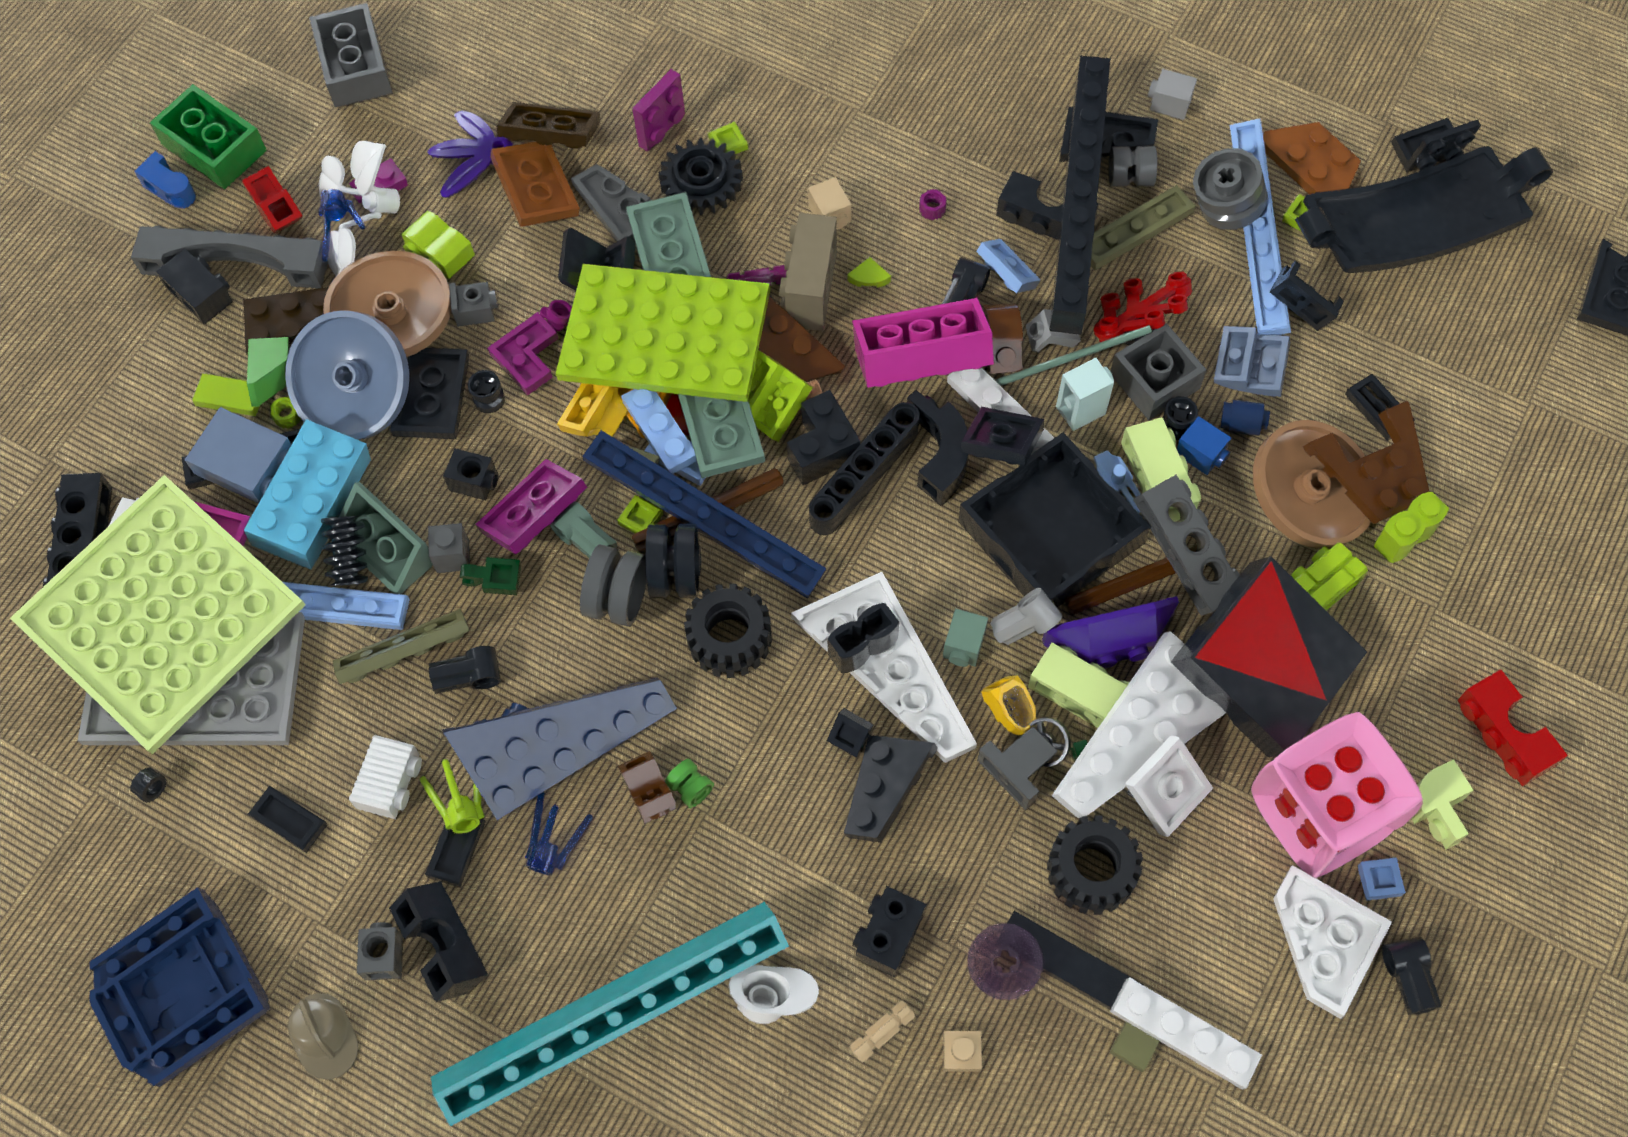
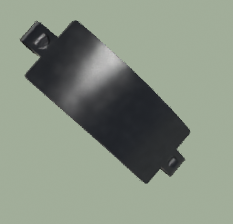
(1424, 211)

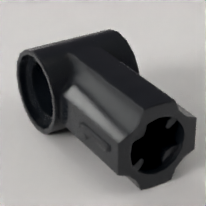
(967, 280)
(474, 670)
(1410, 965)

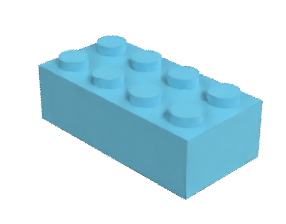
(306, 488)

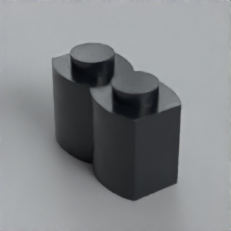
(857, 640)

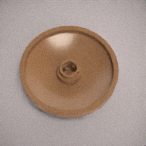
(399, 291)
(1299, 493)

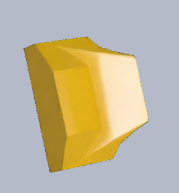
(593, 410)

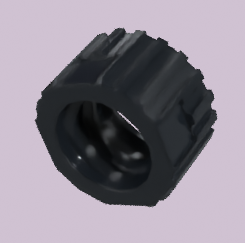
(148, 785)

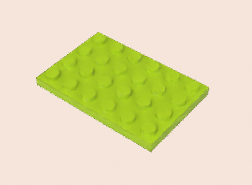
(664, 332)

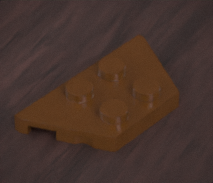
(795, 347)

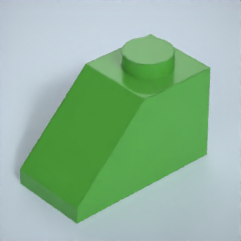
(266, 368)

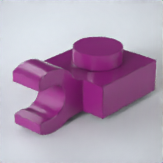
(388, 177)

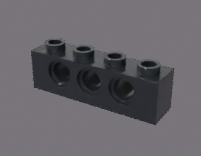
(76, 492)

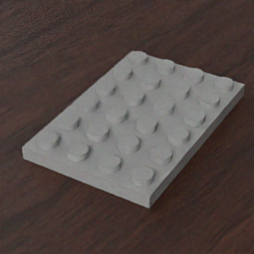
(246, 710)

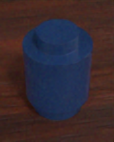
(1244, 417)

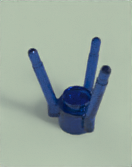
(333, 208)
(541, 854)

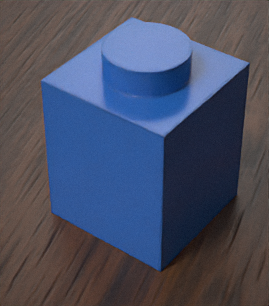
(1204, 446)

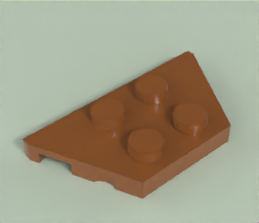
(1312, 157)

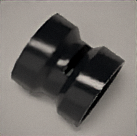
(486, 391)
(1180, 414)

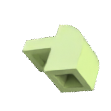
(1441, 791)

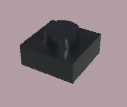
(850, 732)

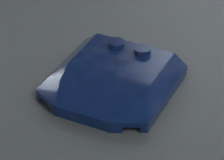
(175, 989)

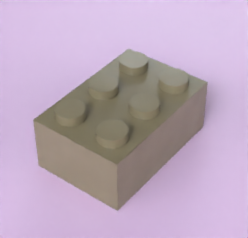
(809, 269)

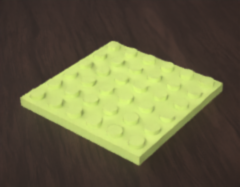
(158, 613)

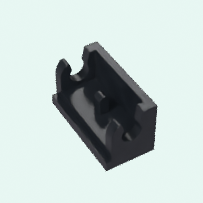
(1304, 299)

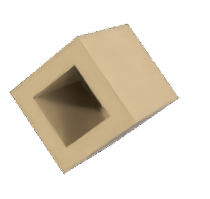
(830, 200)

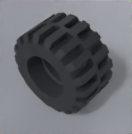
(721, 606)
(1104, 838)

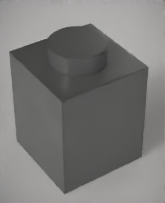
(448, 547)

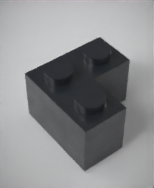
(826, 443)

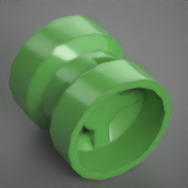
(689, 783)

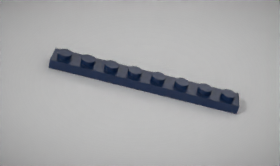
(711, 517)

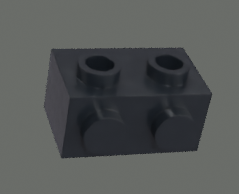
(889, 931)

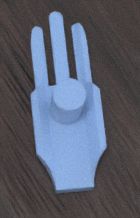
(1116, 475)

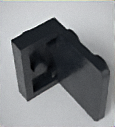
(1433, 143)
(580, 250)

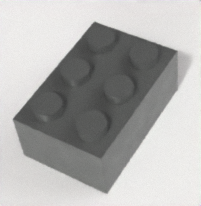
(350, 55)

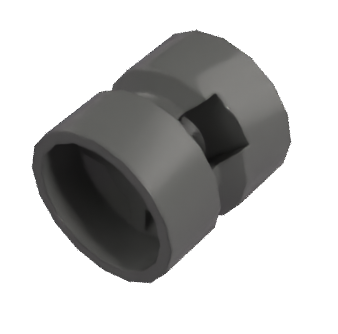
(1143, 166)

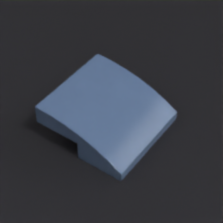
(1252, 361)

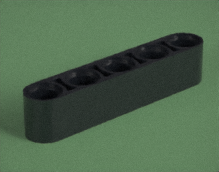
(859, 481)

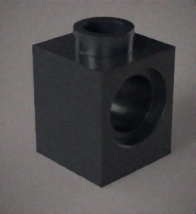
(465, 463)

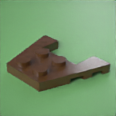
(1385, 479)

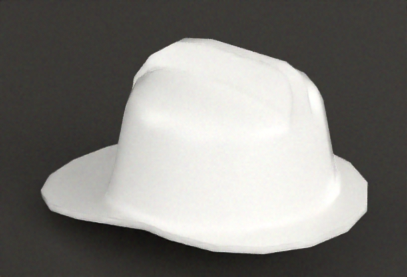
(770, 992)

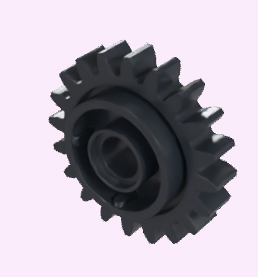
(719, 173)

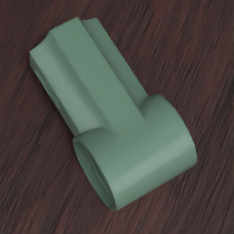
(578, 528)

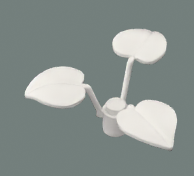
(364, 167)

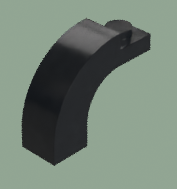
(948, 467)

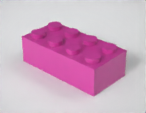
(923, 342)

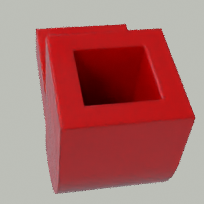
(272, 200)

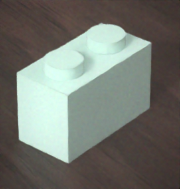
(1085, 393)

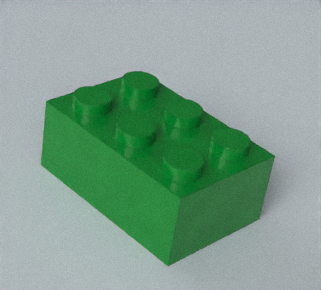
(208, 136)

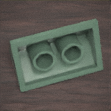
(391, 547)

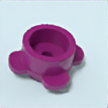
(557, 314)

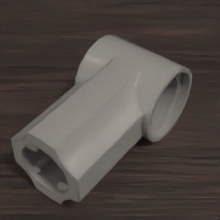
(1031, 614)

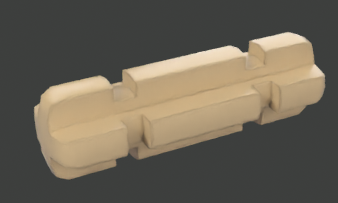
(882, 1031)

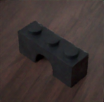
(1021, 206)
(429, 914)

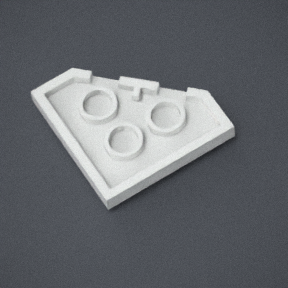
(1328, 938)

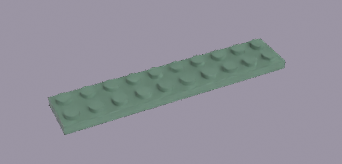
(718, 428)

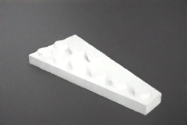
(899, 677)
(1146, 714)

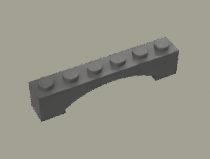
(293, 257)

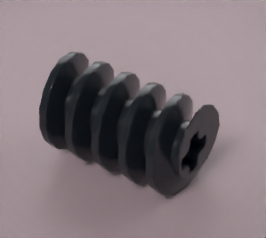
(344, 550)

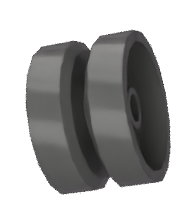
(1230, 188)
(613, 585)

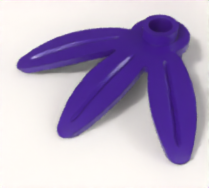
(462, 148)

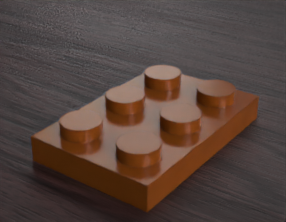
(534, 183)

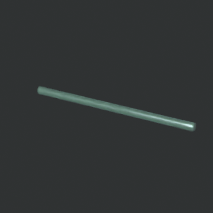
(1074, 355)

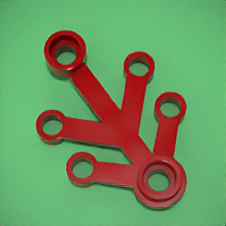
(1177, 288)

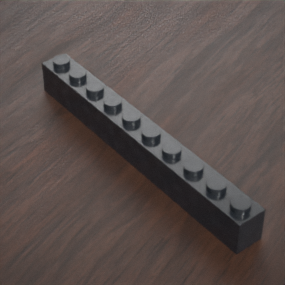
(1080, 196)

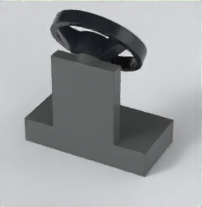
(1023, 759)

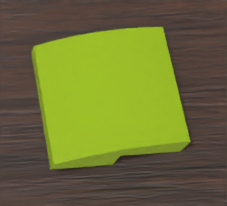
(775, 396)

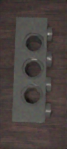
(1172, 539)

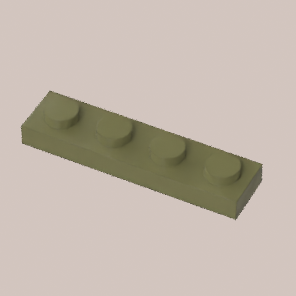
(1140, 226)
(393, 649)

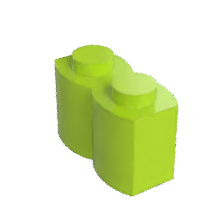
(438, 243)
(1411, 527)

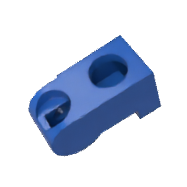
(164, 183)

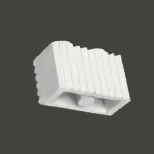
(385, 777)

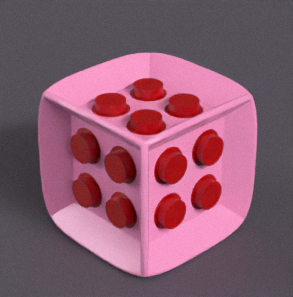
(1336, 794)

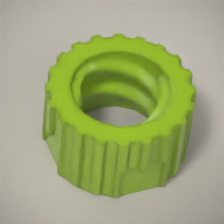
(287, 421)

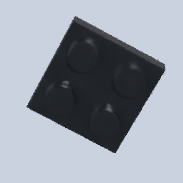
(1002, 436)

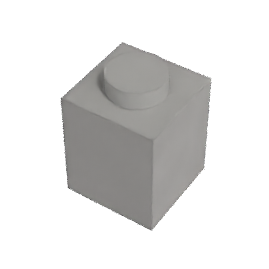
(1172, 94)

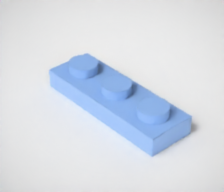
(659, 429)

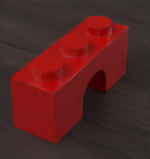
(1523, 754)

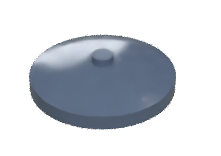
(347, 374)

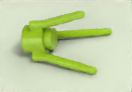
(462, 813)

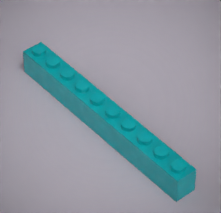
(607, 1013)

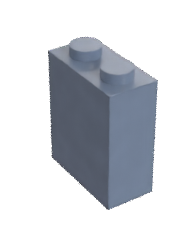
(238, 454)

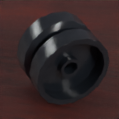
(671, 561)

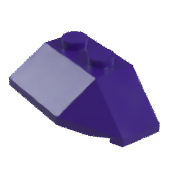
(1116, 634)

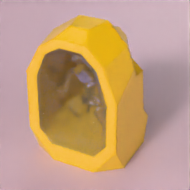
(1011, 704)

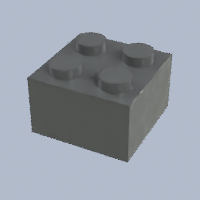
(1157, 371)

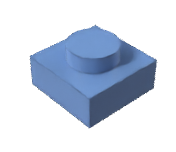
(1381, 879)

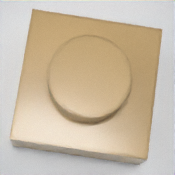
(962, 1051)

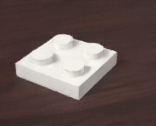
(1169, 786)

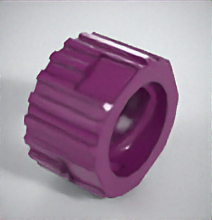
(932, 212)

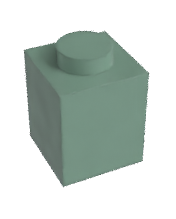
(965, 638)

